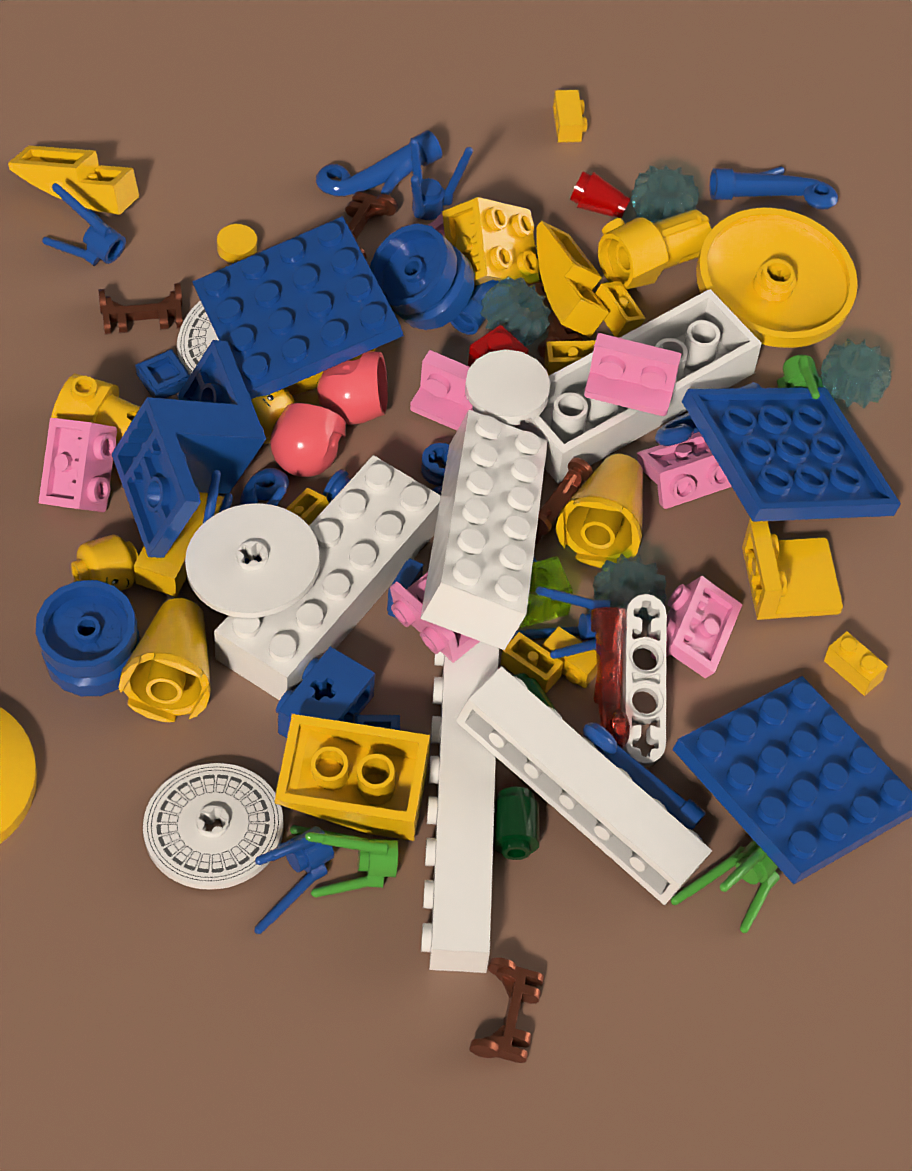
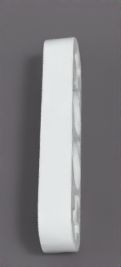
(649, 681)

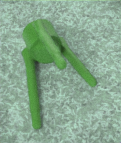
(801, 373)
(375, 857)
(752, 866)

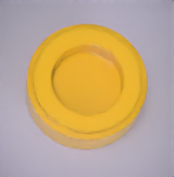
(236, 242)

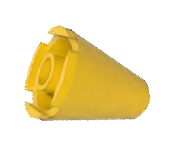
(605, 513)
(169, 665)

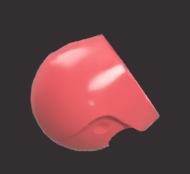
(356, 388)
(306, 439)

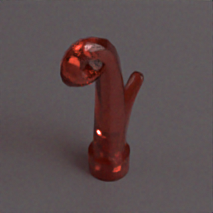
(609, 627)

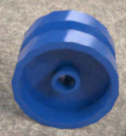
(423, 276)
(87, 636)

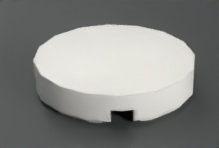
(507, 386)

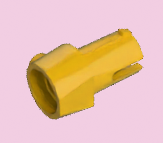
(643, 249)
(94, 402)

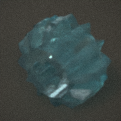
(663, 193)
(516, 309)
(856, 373)
(627, 580)

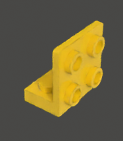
(494, 239)
(789, 575)

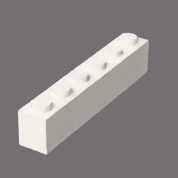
(583, 785)

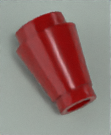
(599, 196)

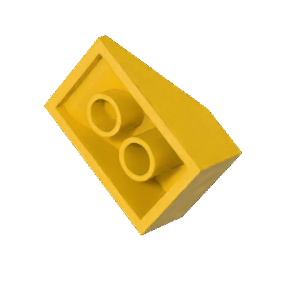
(355, 775)

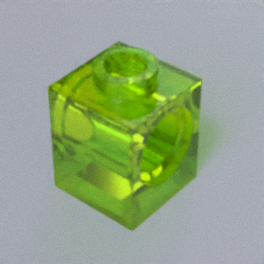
(551, 575)

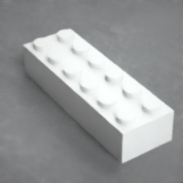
(714, 356)
(485, 531)
(362, 547)

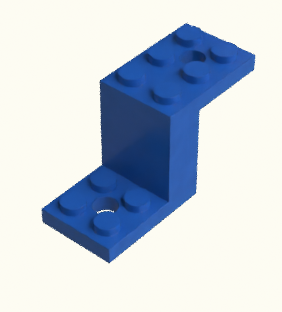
(179, 444)

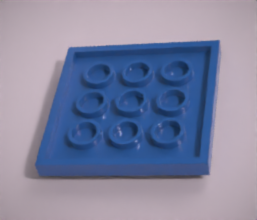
(298, 308)
(790, 454)
(796, 778)

